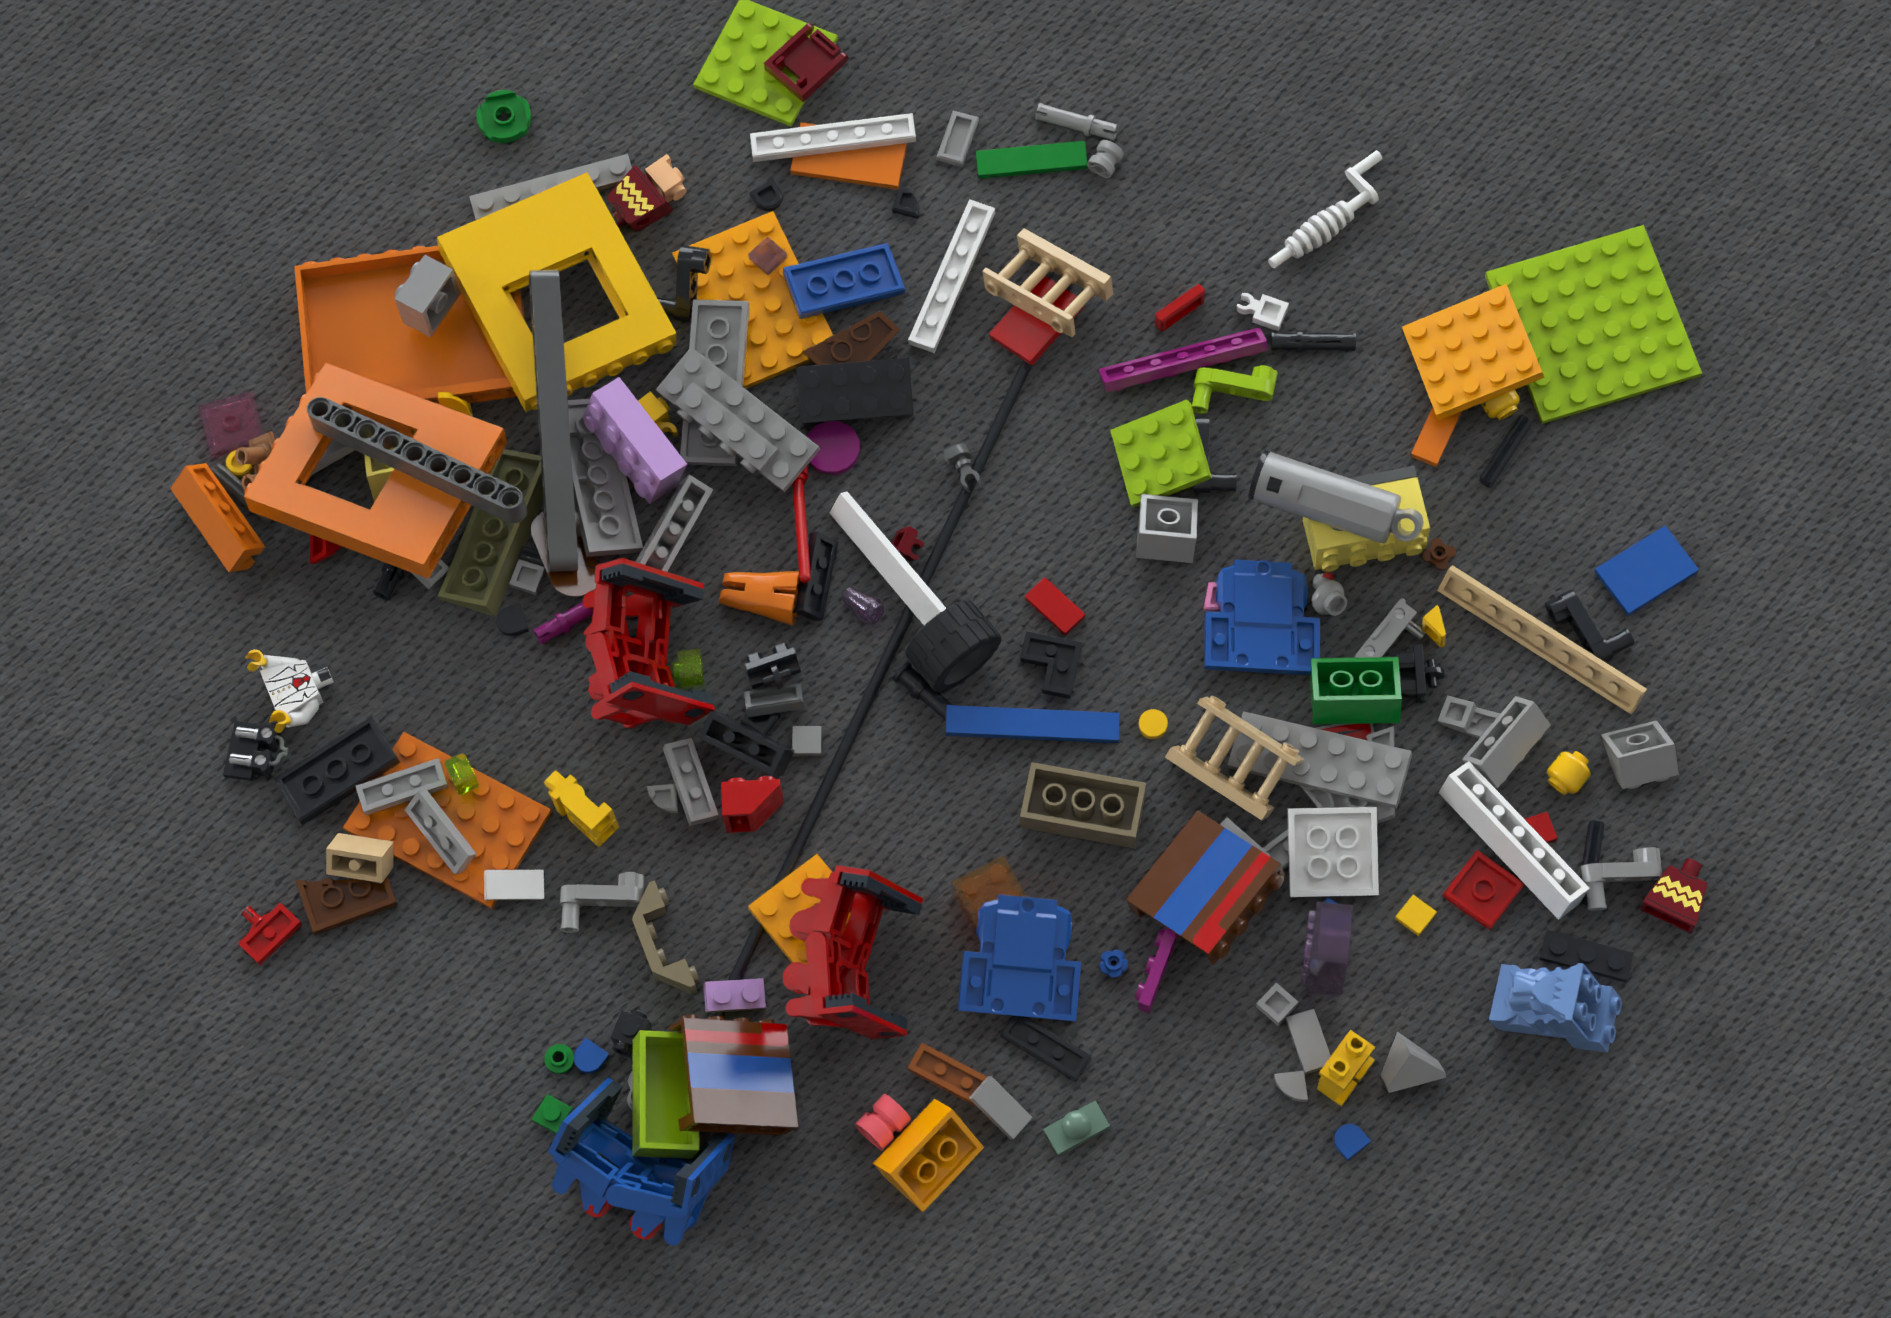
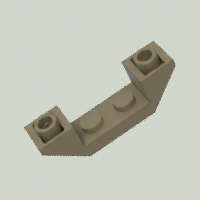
(676, 974)

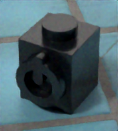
(626, 1029)

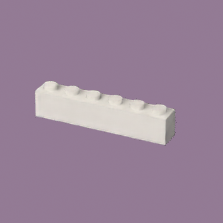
(1513, 840)

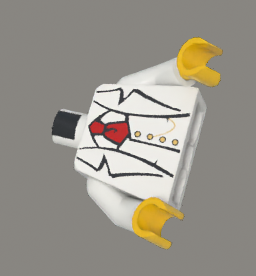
(290, 687)

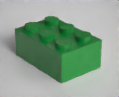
(1355, 690)

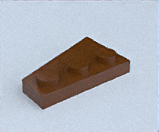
(855, 344)
(340, 902)

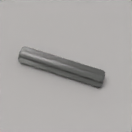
(234, 486)

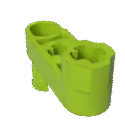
(1258, 386)

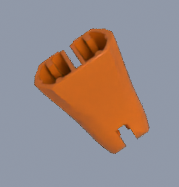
(763, 594)

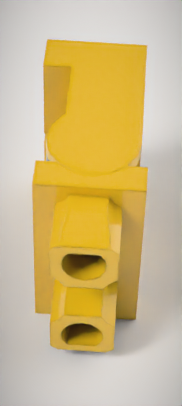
(570, 798)
(1348, 1062)

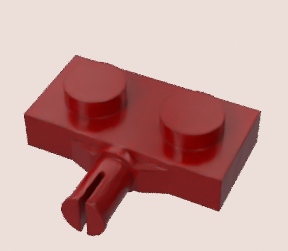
(268, 932)

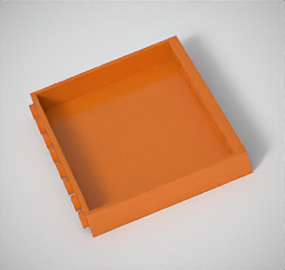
(355, 325)

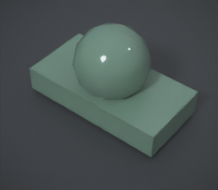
(1076, 1128)

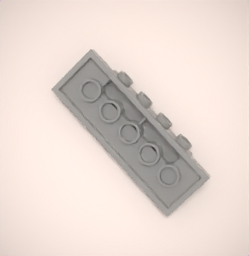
(737, 420)
(601, 493)

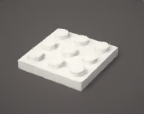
(1333, 851)

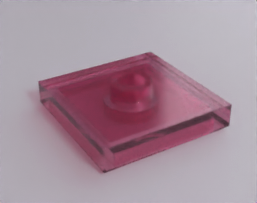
(231, 423)

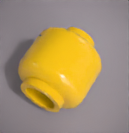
(1502, 406)
(1568, 772)

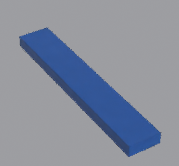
(1032, 724)

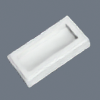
(514, 884)

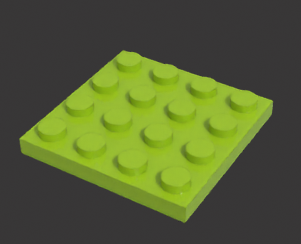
(738, 57)

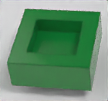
(551, 1113)

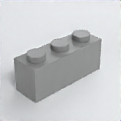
(1507, 740)

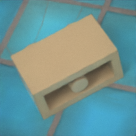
(360, 857)

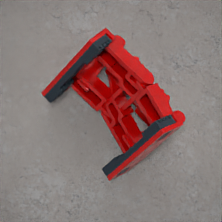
(634, 670)
(836, 963)

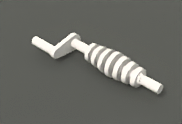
(1335, 218)

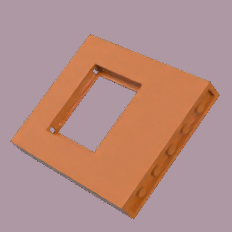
(409, 518)

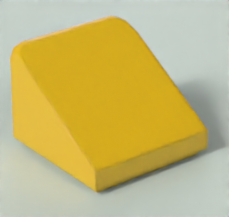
(1434, 627)

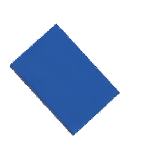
(1646, 570)

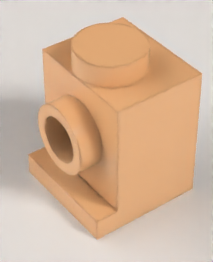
(665, 179)

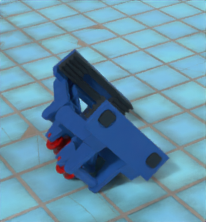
(652, 1186)

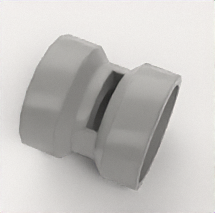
(1105, 159)

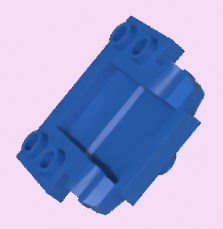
(1261, 621)
(1021, 961)

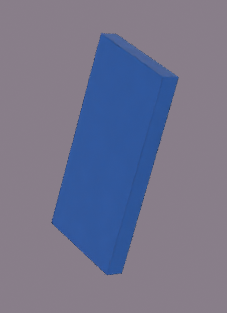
(843, 280)

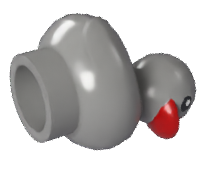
(1328, 596)

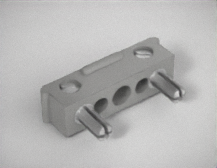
(1389, 629)

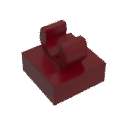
(904, 540)

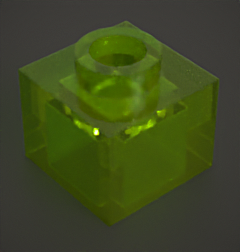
(689, 668)

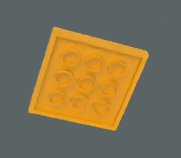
(1472, 352)

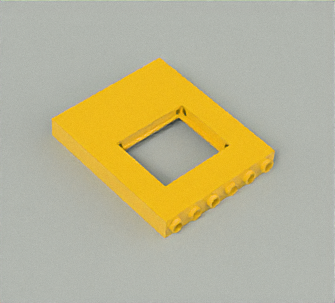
(553, 234)

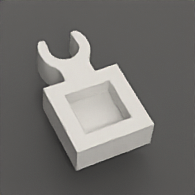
(1267, 312)

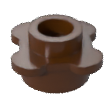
(1439, 562)

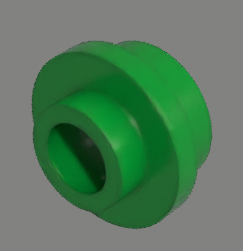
(559, 1067)

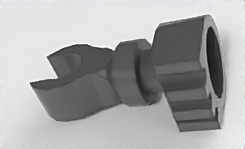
(959, 457)

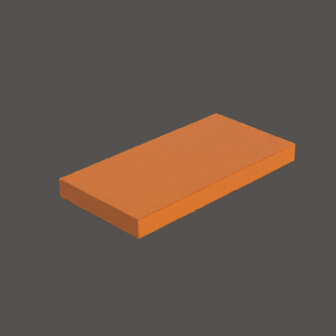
(865, 166)

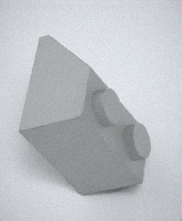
(1167, 528)
(1641, 754)

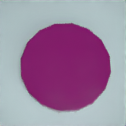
(837, 446)

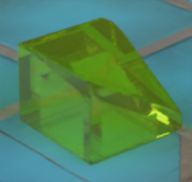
(461, 773)

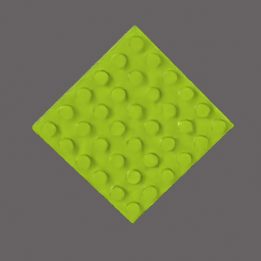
(1598, 323)

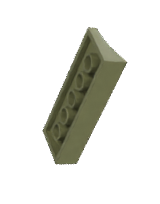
(491, 545)

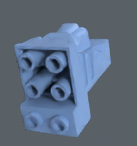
(1556, 1005)

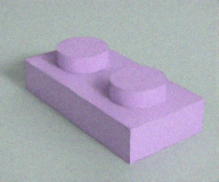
(734, 995)

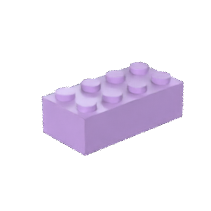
(633, 440)

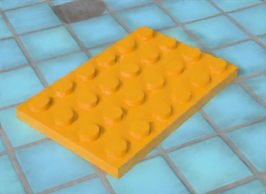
(774, 328)

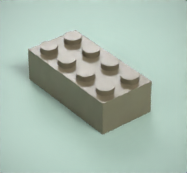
(1083, 805)

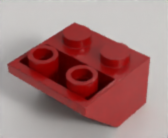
(749, 802)

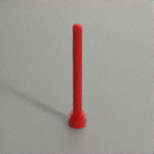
(801, 526)

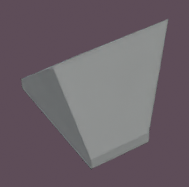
(1409, 1066)

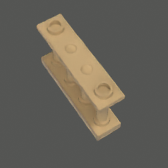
(1051, 260)
(1209, 771)

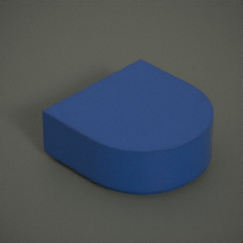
(590, 1057)
(1350, 1140)

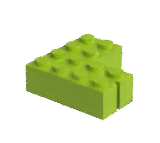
(660, 1097)

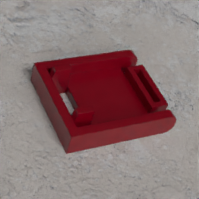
(808, 59)

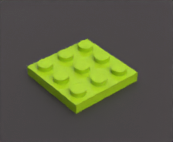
(1161, 453)

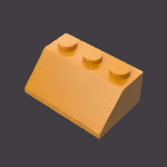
(929, 1154)

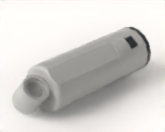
(1331, 499)

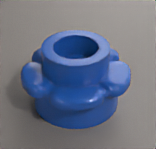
(1113, 971)

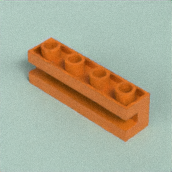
(217, 517)

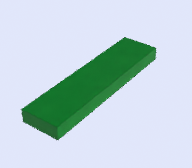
(1031, 159)

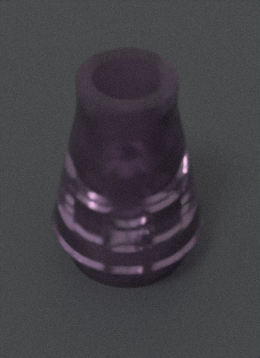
(863, 605)

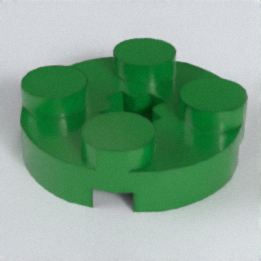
(509, 130)

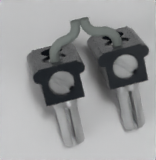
(261, 762)

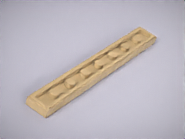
(1542, 639)

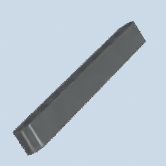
(425, 468)

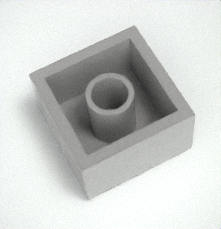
(427, 295)

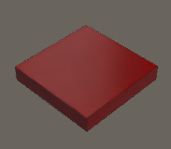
(1483, 890)

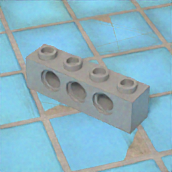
(675, 524)

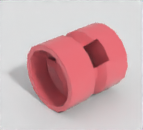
(883, 1122)

